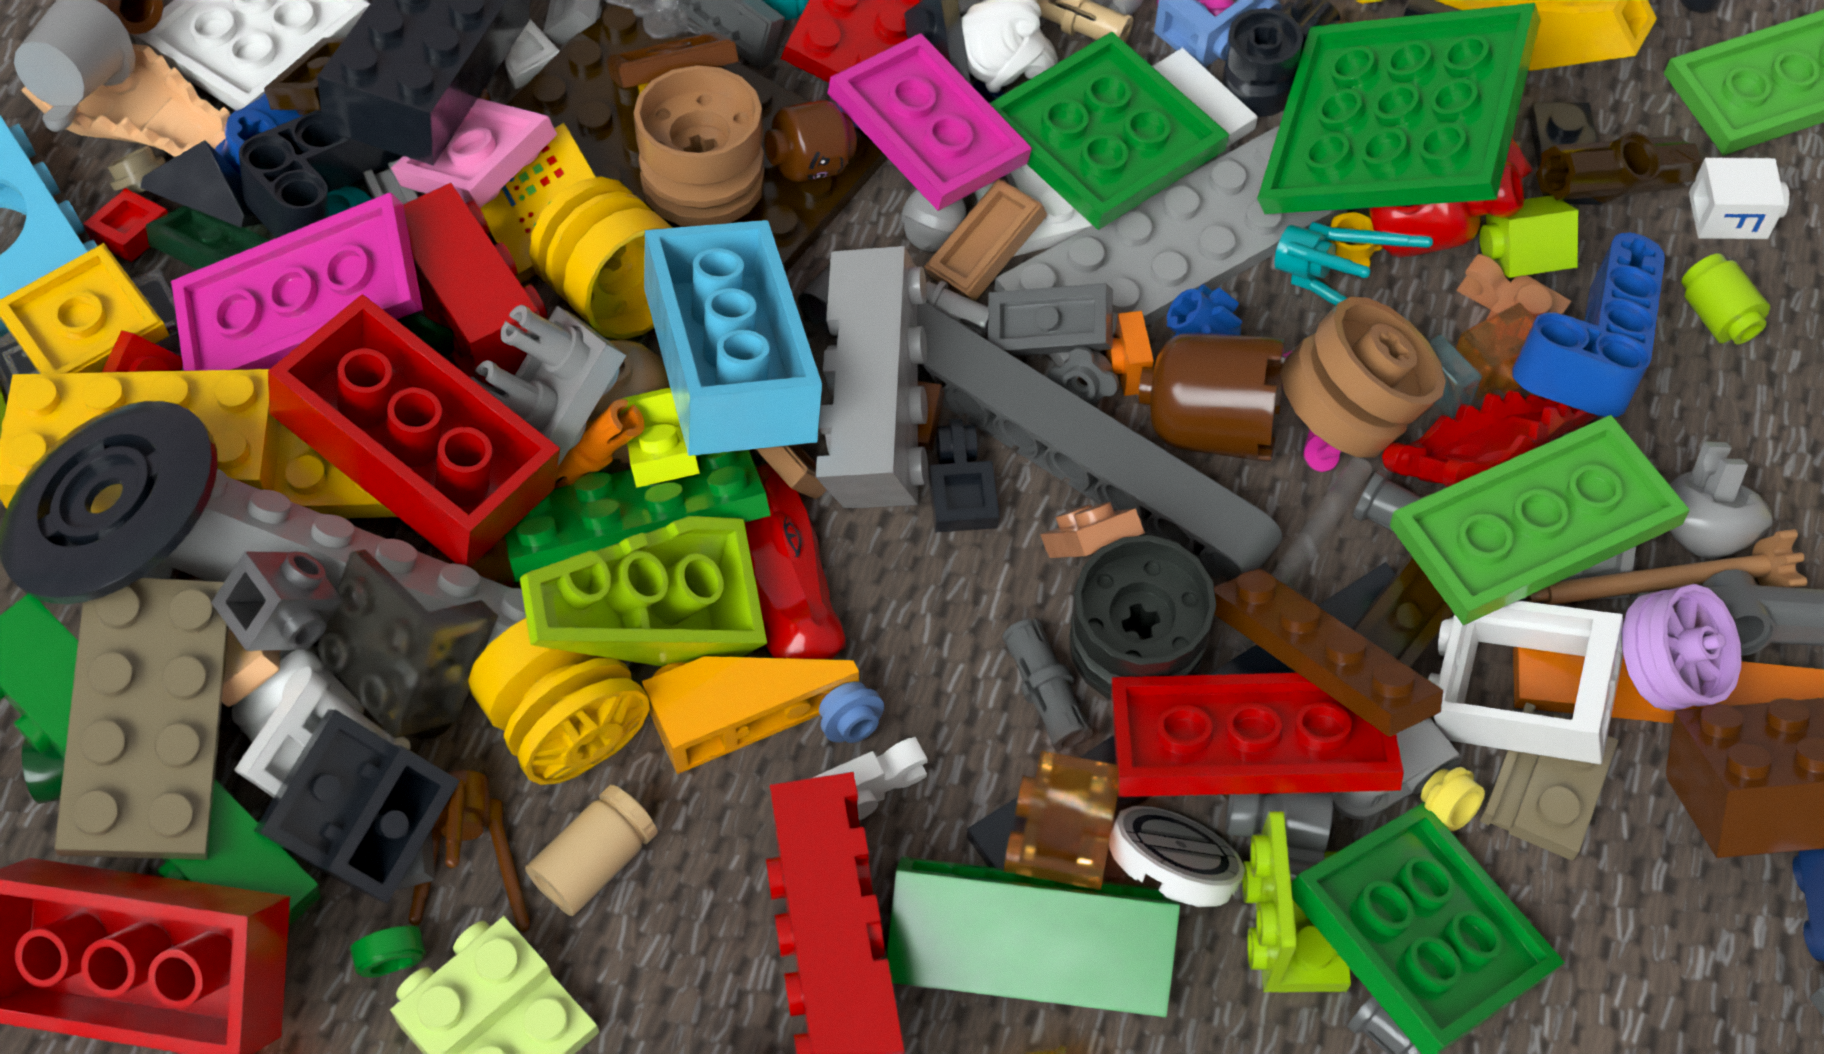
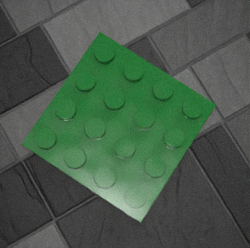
(1401, 111)

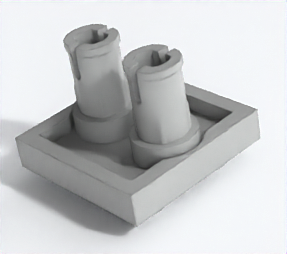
(559, 378)

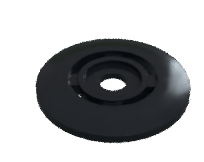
(76, 556)

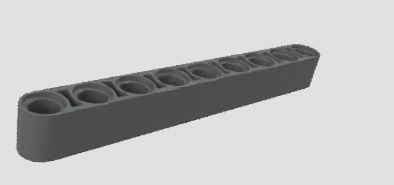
(1082, 444)

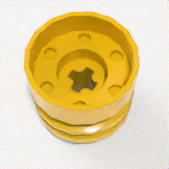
(594, 252)
(556, 705)

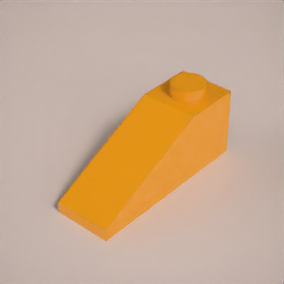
(734, 701)

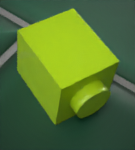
(1534, 239)

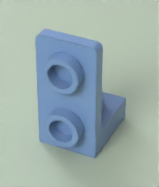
(1197, 30)

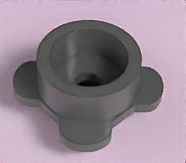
(1092, 368)

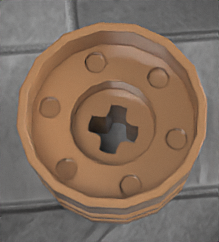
(700, 146)

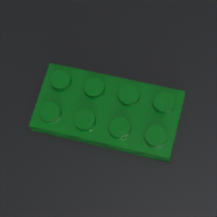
(609, 508)

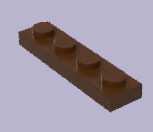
(1327, 652)

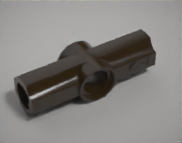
(1618, 167)

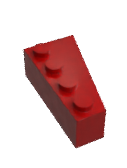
(830, 920)

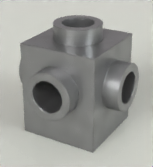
(277, 600)

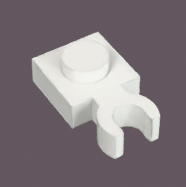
(875, 775)

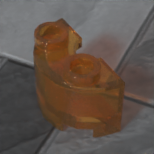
(1067, 823)

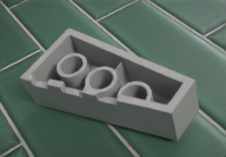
(874, 379)

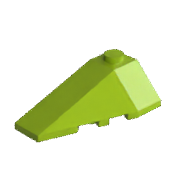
(652, 596)

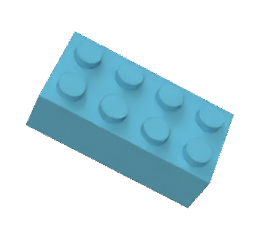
(731, 338)

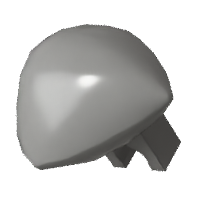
(1722, 511)

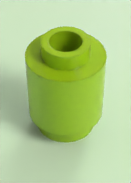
(1725, 299)

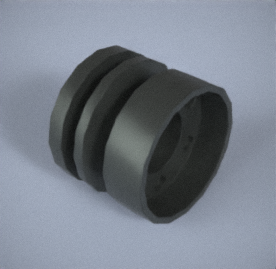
(1143, 586)

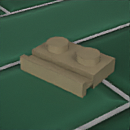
(1547, 797)

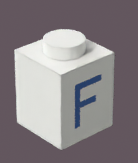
(1738, 198)

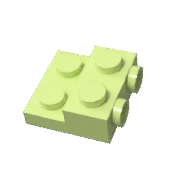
(491, 1000)

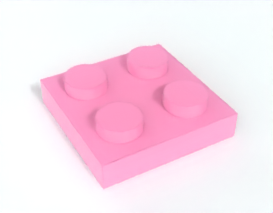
(482, 153)

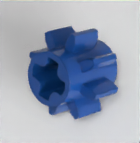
(1204, 312)

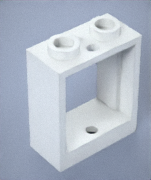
(1542, 628)

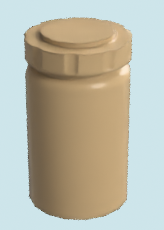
(591, 850)

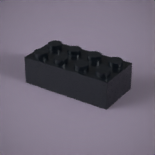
(416, 71)

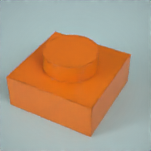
(1130, 350)

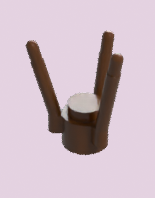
(464, 820)

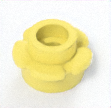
(1453, 796)

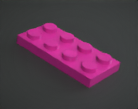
(278, 294)

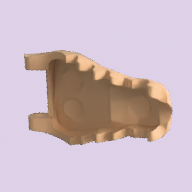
(148, 109)

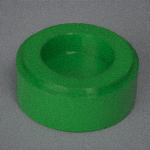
(387, 951)

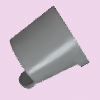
(72, 55)

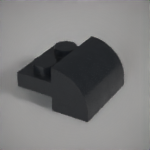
(357, 806)

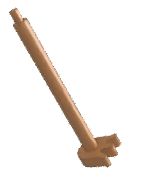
(1770, 562)

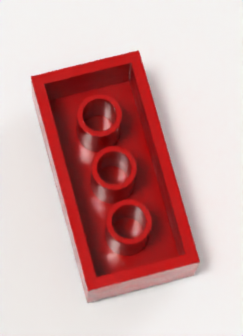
(413, 430)
(141, 958)

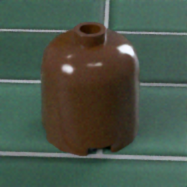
(1216, 393)

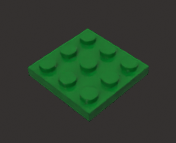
(1109, 129)
(1424, 929)

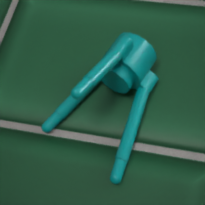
(1310, 254)

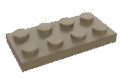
(144, 723)

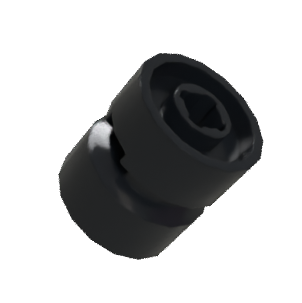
(1262, 59)

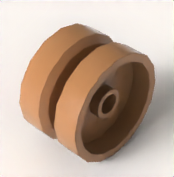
(1362, 377)

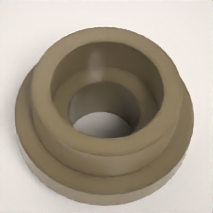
(132, 167)

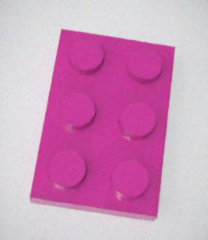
(929, 121)

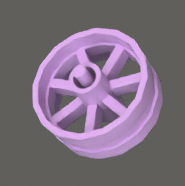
(1684, 654)

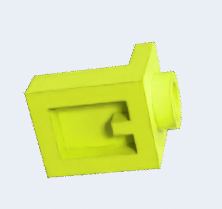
(660, 449)

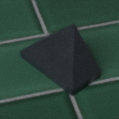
(204, 183)

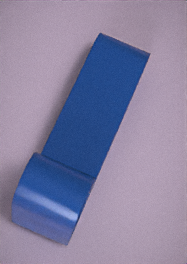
(1604, 357)

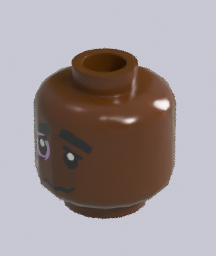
(810, 141)

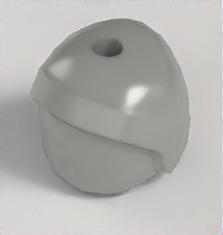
(928, 227)

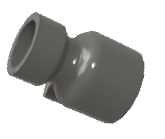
(1306, 822)

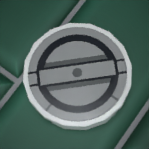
(1178, 852)

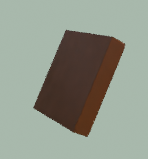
(650, 62)

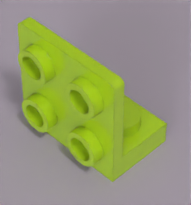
(1285, 940)

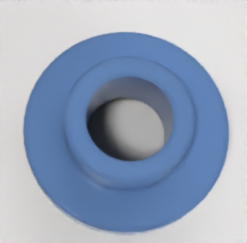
(850, 712)

